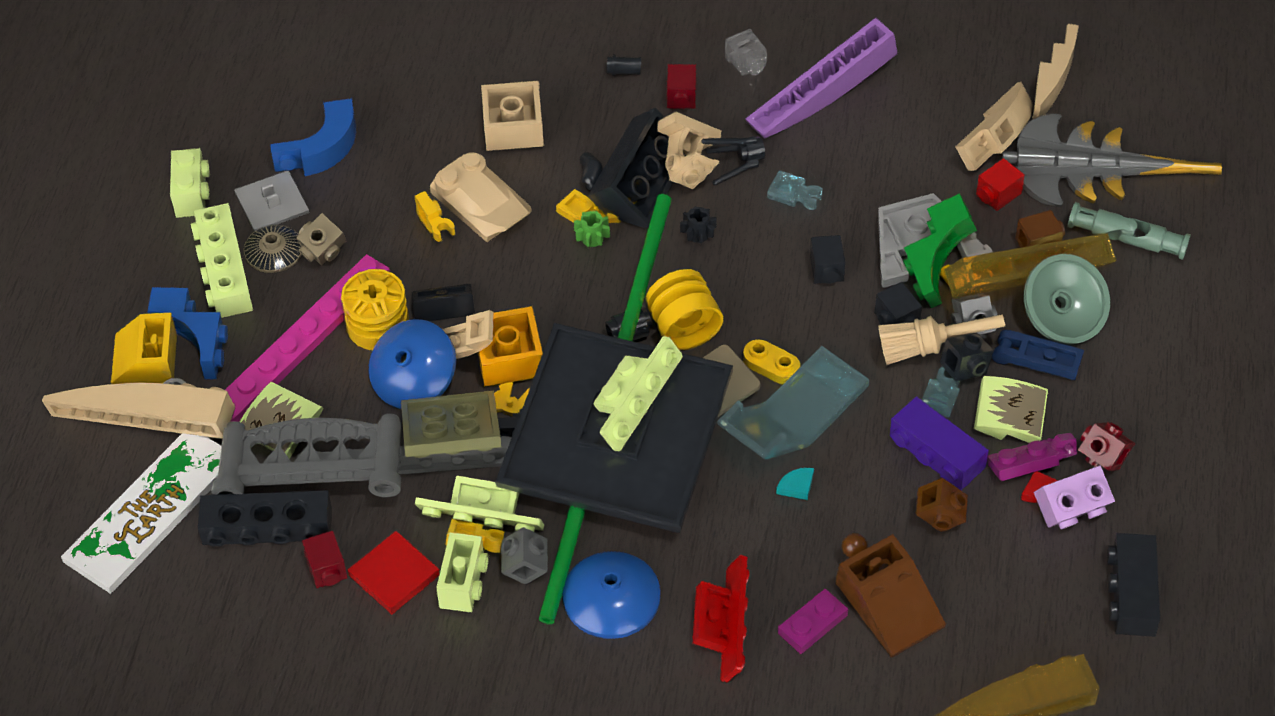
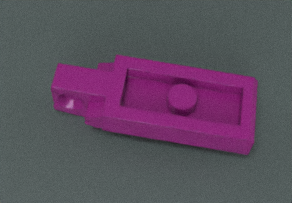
(1032, 457)

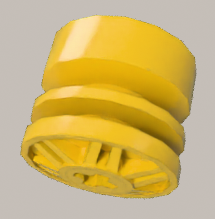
(372, 305)
(684, 308)

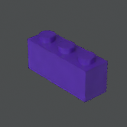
(938, 443)

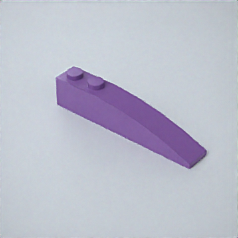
(827, 79)

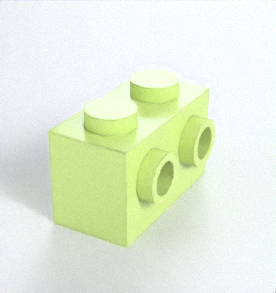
(188, 181)
(461, 571)

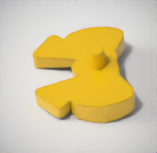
(506, 403)

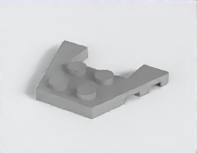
(905, 224)

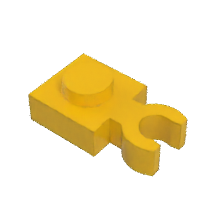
(491, 538)

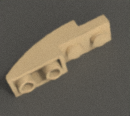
(999, 129)

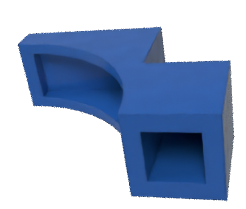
(199, 328)

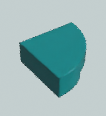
(796, 483)

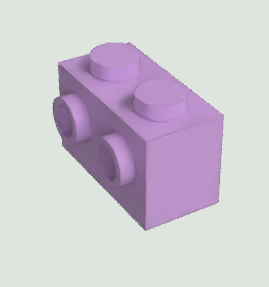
(1074, 497)

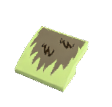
(278, 405)
(1010, 408)

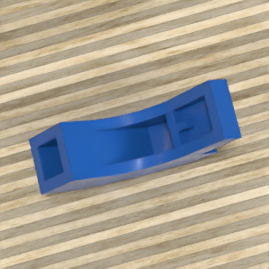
(323, 148)

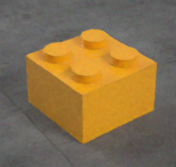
(514, 348)

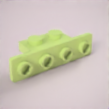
(634, 390)
(483, 502)

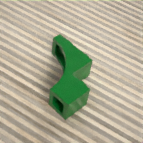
(926, 257)

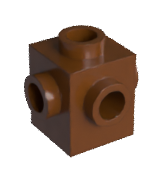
(941, 504)

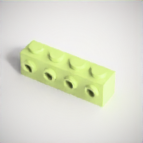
(222, 260)

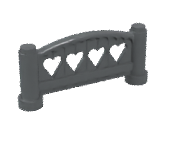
(376, 463)

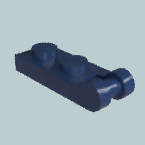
(1038, 354)

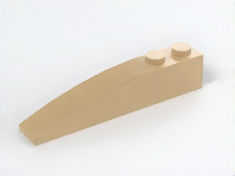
(148, 406)

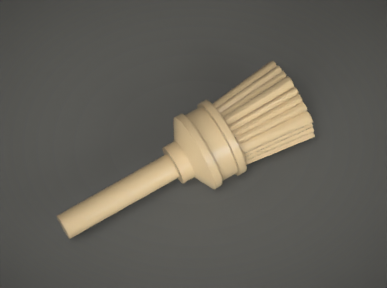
(927, 336)

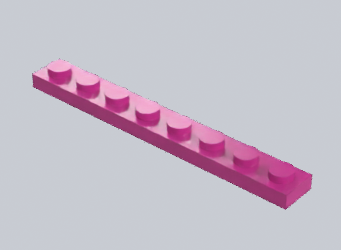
(294, 343)

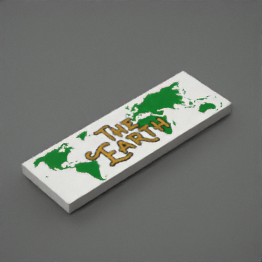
(146, 512)

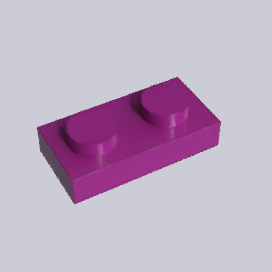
(812, 621)

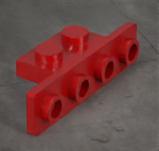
(721, 617)

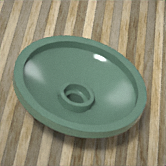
(1082, 298)

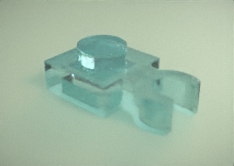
(791, 188)
(942, 393)

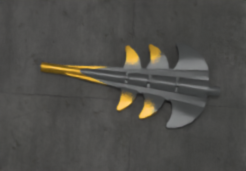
(1047, 160)

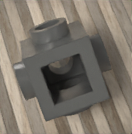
(973, 308)
(524, 555)

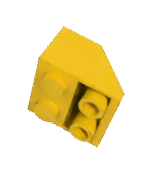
(145, 350)

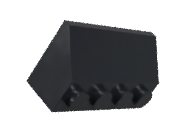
(635, 172)

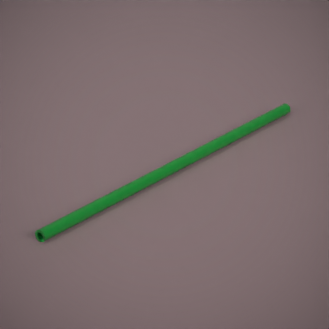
(627, 331)

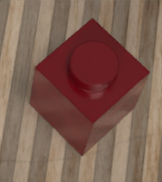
(681, 86)
(324, 559)

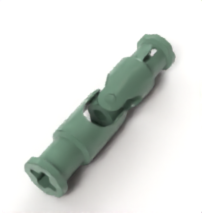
(1124, 229)

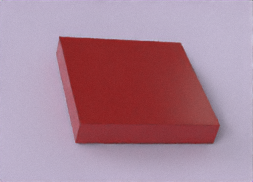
(393, 572)

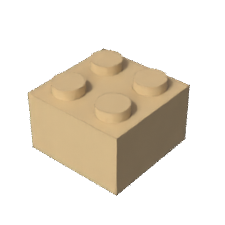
(512, 115)

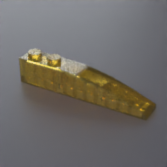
(1013, 266)
(1034, 692)

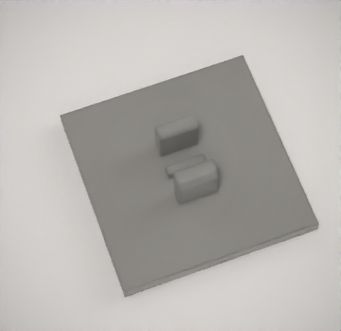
(271, 201)

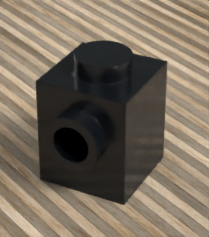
(897, 306)

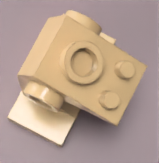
(686, 137)

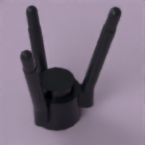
(748, 149)

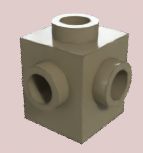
(320, 240)

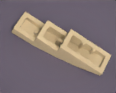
(1054, 74)

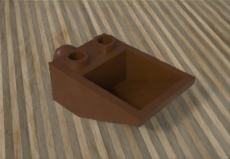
(889, 600)

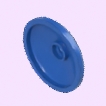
(424, 372)
(615, 608)

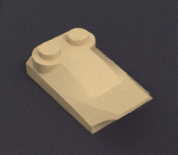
(478, 196)

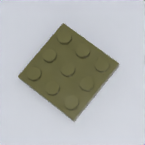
(450, 424)

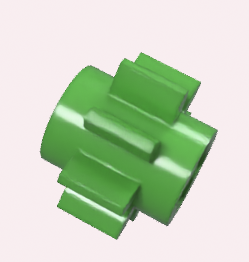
(592, 228)

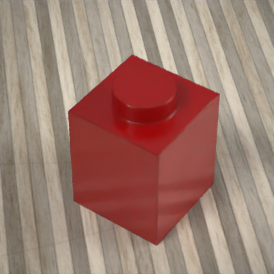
(1000, 184)

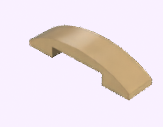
(470, 336)

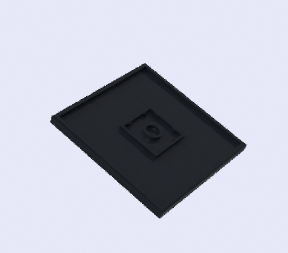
(567, 460)

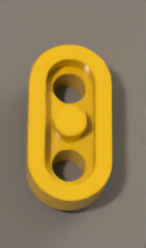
(770, 360)

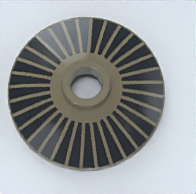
(272, 249)

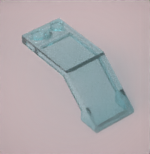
(798, 408)

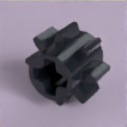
(698, 224)

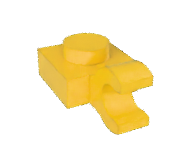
(430, 213)

